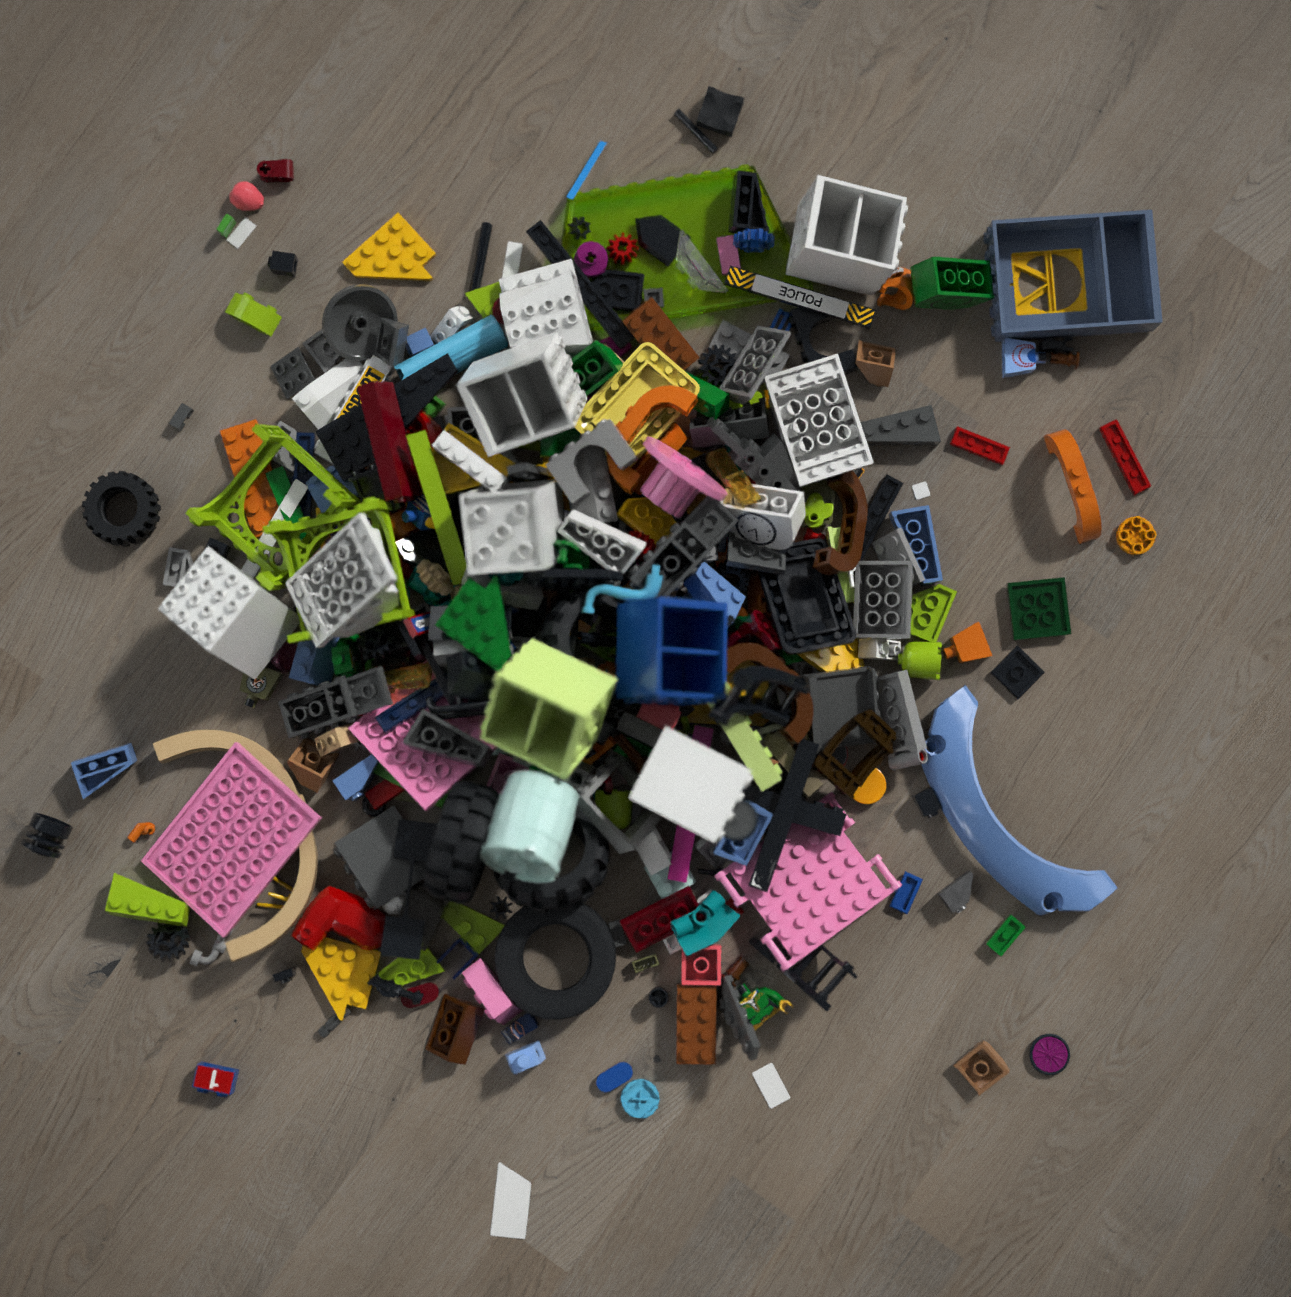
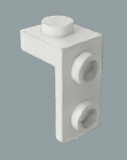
(451, 323)

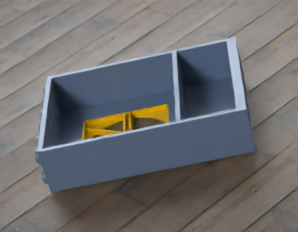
(1115, 266)

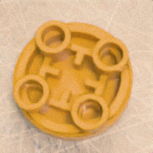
(1135, 535)
(872, 788)

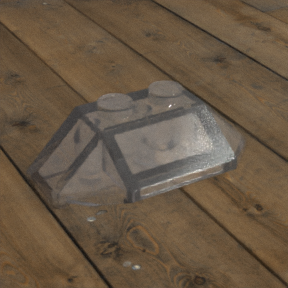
(696, 267)

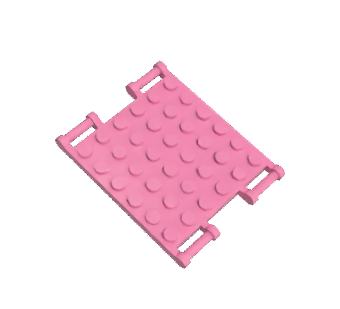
(814, 890)

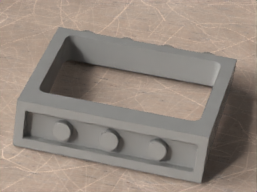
(638, 830)

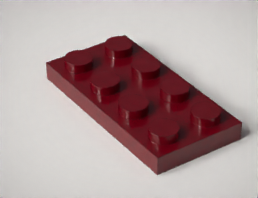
(653, 921)

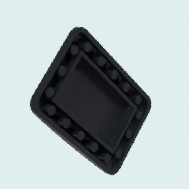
(806, 604)

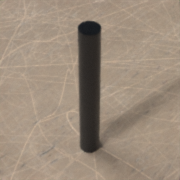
(695, 130)

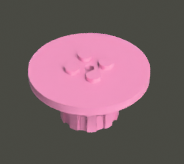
(676, 480)

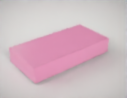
(727, 253)

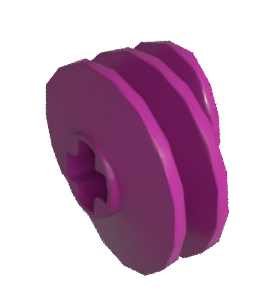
(599, 255)

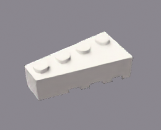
(601, 542)

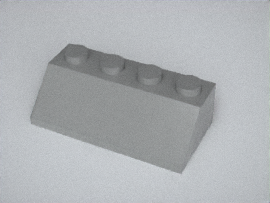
(594, 473)

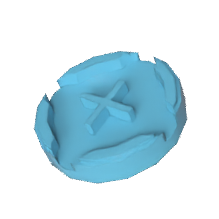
(640, 1098)

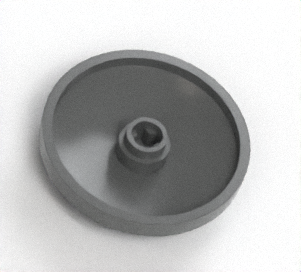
(354, 319)

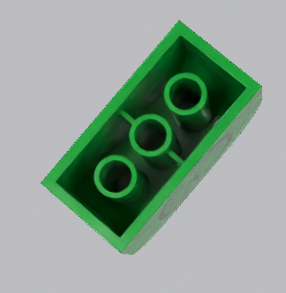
(951, 283)

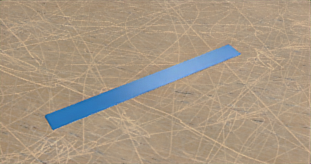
(586, 170)

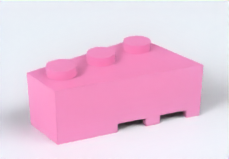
(489, 992)

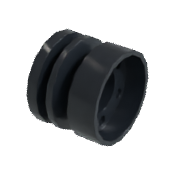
(46, 835)

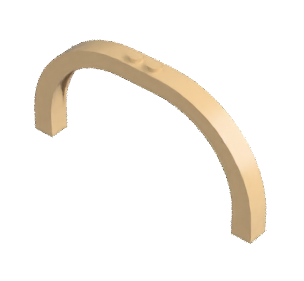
(268, 934)

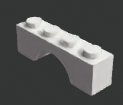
(469, 462)

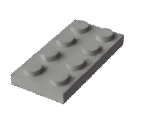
(737, 339)

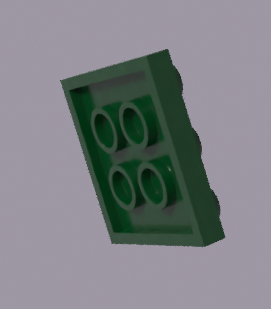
(1038, 608)

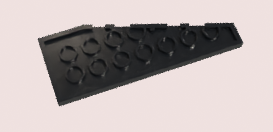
(348, 437)

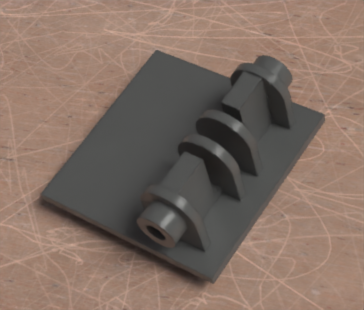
(292, 373)

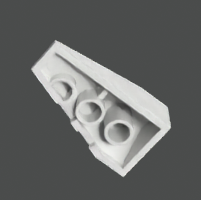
(327, 393)

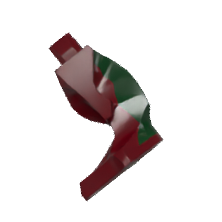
(753, 624)

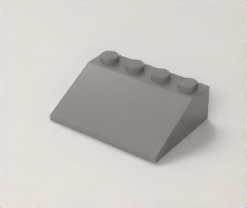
(754, 363)
(883, 599)

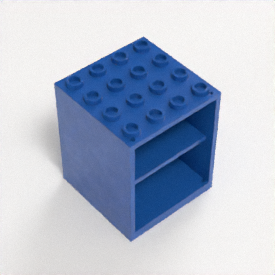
(671, 651)

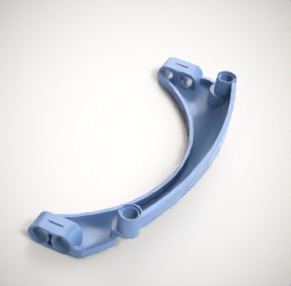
(1017, 869)

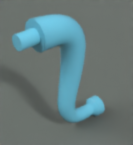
(651, 589)

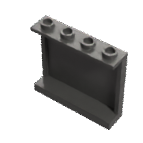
(838, 698)
(371, 860)

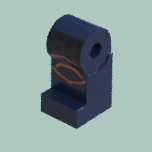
(519, 1028)

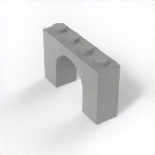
(564, 465)

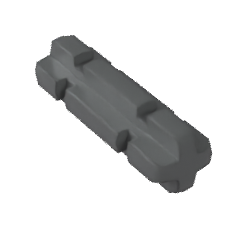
(332, 1023)

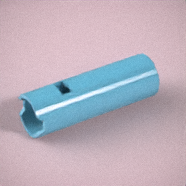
(463, 347)

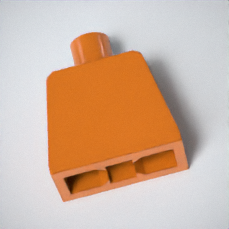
(968, 645)

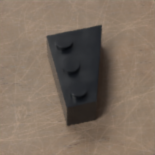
(746, 204)

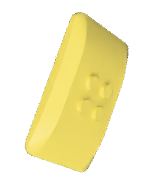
(640, 373)

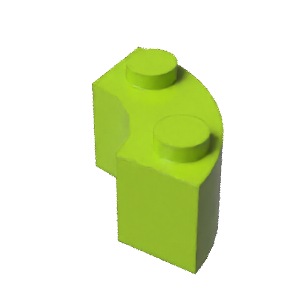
(253, 314)

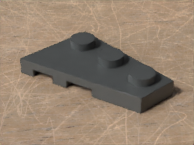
(749, 556)

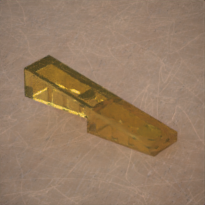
(732, 478)
(409, 677)

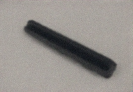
(481, 255)

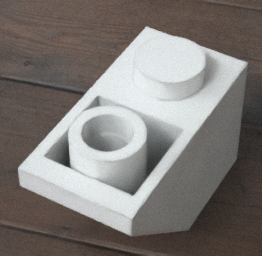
(879, 649)

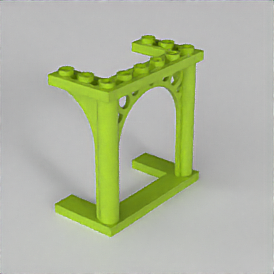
(217, 511)
(288, 537)

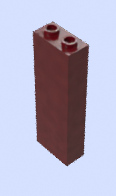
(389, 441)

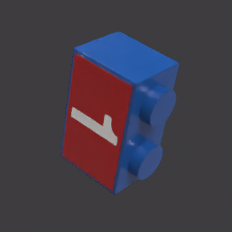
(215, 1079)

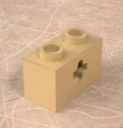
(335, 740)

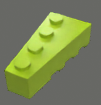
(142, 903)

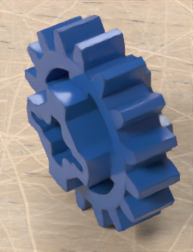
(753, 240)

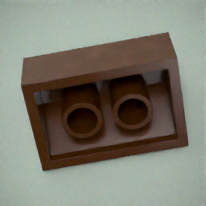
(454, 1029)

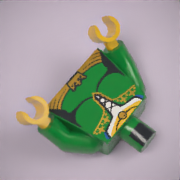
(347, 657)
(761, 1004)

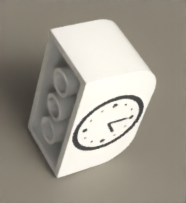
(769, 522)

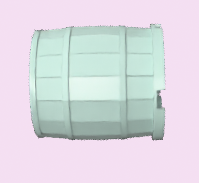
(531, 827)

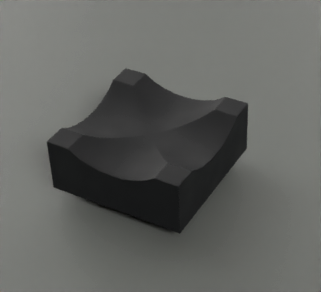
(720, 112)

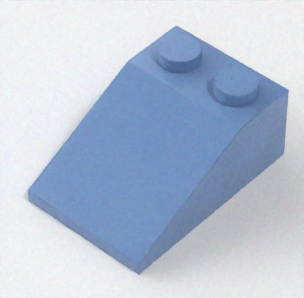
(357, 779)

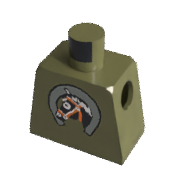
(261, 687)

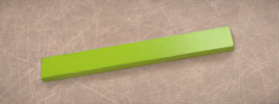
(438, 505)

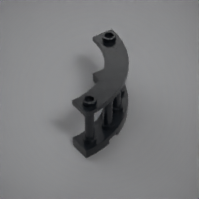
(749, 680)
(796, 973)

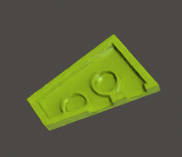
(472, 926)
(411, 970)

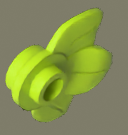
(816, 508)

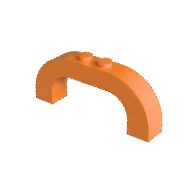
(637, 415)
(1079, 484)

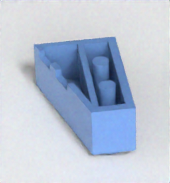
(708, 585)
(101, 767)

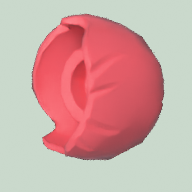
(246, 196)

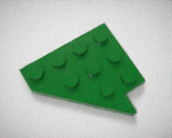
(479, 622)

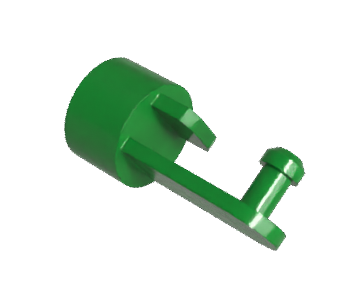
(572, 557)

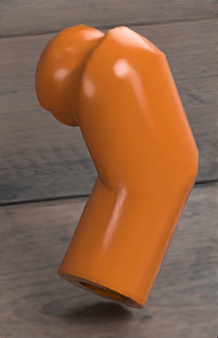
(141, 829)

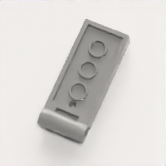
(900, 712)

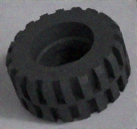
(99, 497)

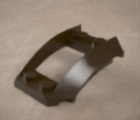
(836, 773)

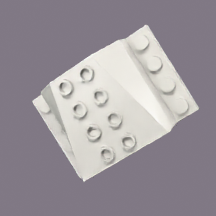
(545, 303)
(817, 420)
(345, 584)

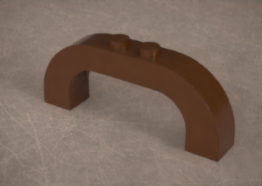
(853, 526)
(801, 707)

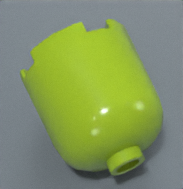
(921, 659)
(615, 806)

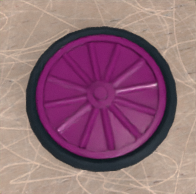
(1049, 1054)

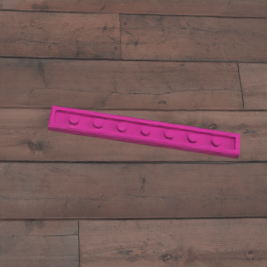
(683, 838)

